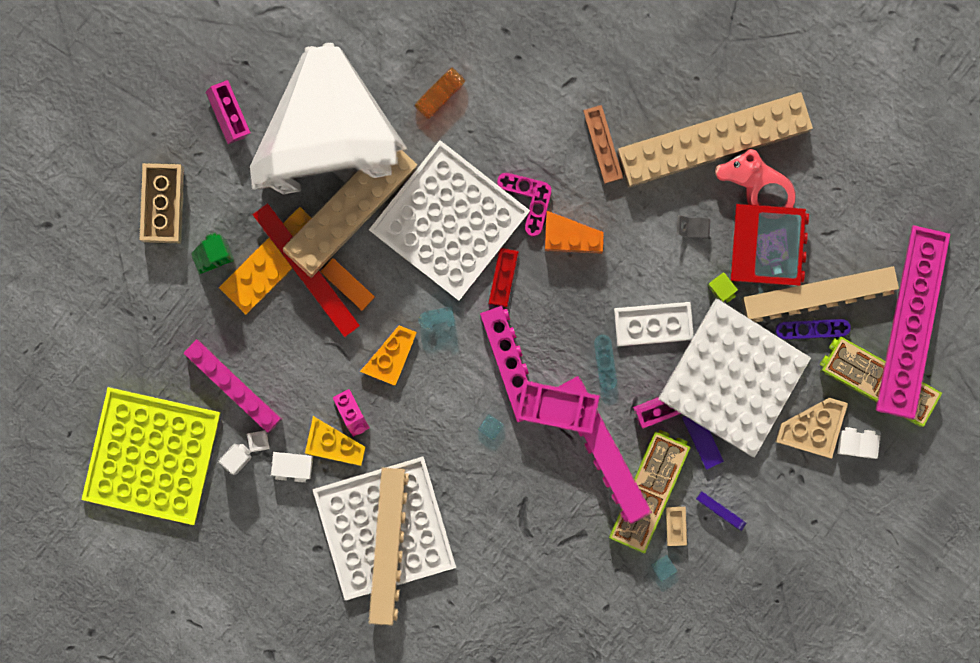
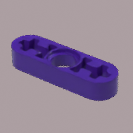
(721, 511)

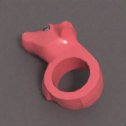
(753, 174)

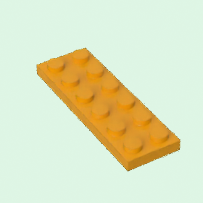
(262, 269)

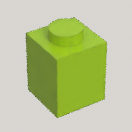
(723, 288)

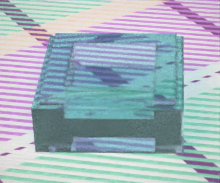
(490, 427)
(664, 568)

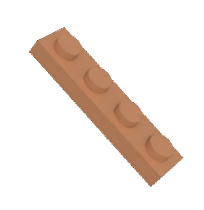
(602, 144)

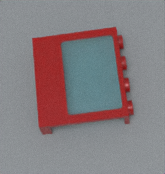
(769, 244)

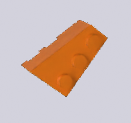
(571, 236)

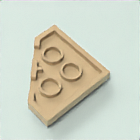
(815, 428)

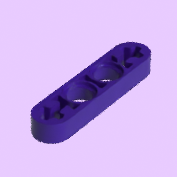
(812, 326)

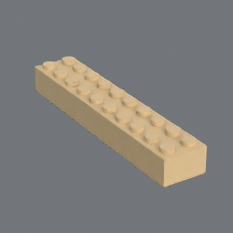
(714, 139)

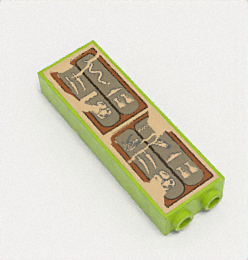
(864, 374)
(655, 480)

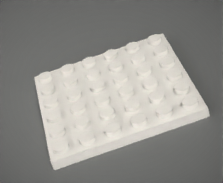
(449, 220)
(734, 378)
(350, 525)

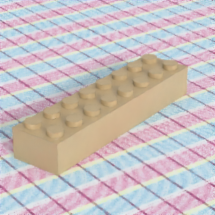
(345, 215)

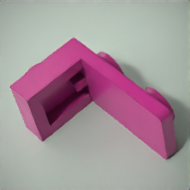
(351, 413)

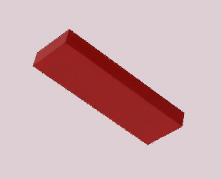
(503, 277)

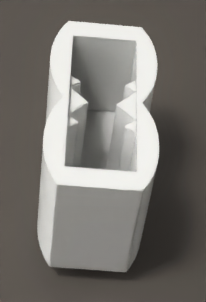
(858, 444)

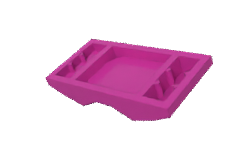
(558, 407)

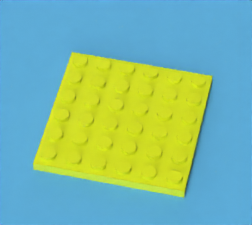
(151, 456)

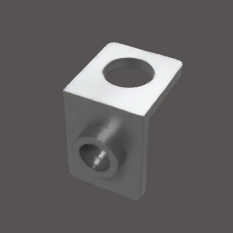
(693, 227)

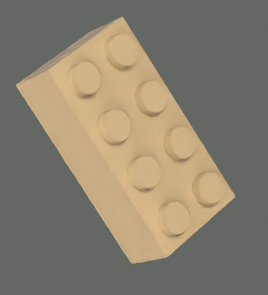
(161, 203)

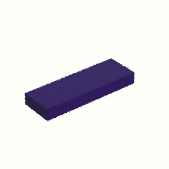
(704, 443)

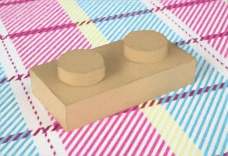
(676, 526)

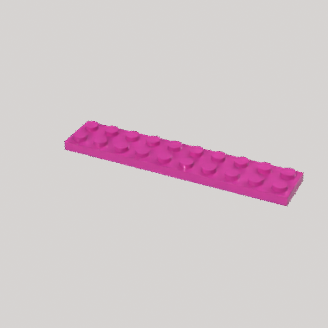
(913, 322)

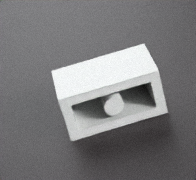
(236, 458)
(291, 465)

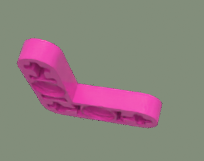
(532, 192)

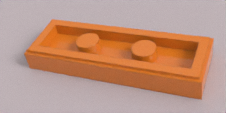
(347, 284)

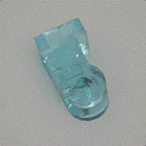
(431, 318)

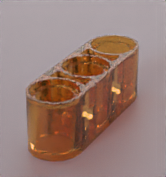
(439, 93)

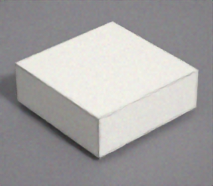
(258, 441)

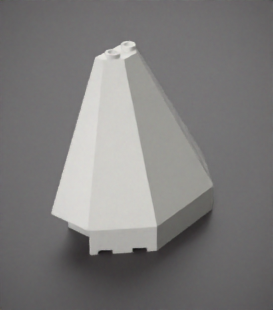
(324, 125)

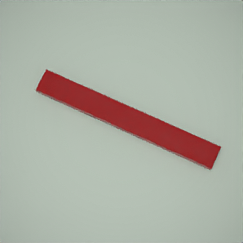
(317, 284)

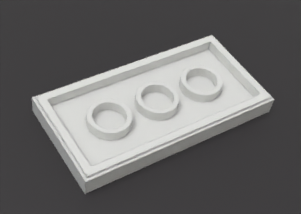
(653, 324)

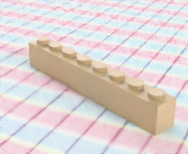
(820, 293)
(387, 546)

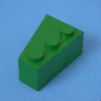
(212, 253)

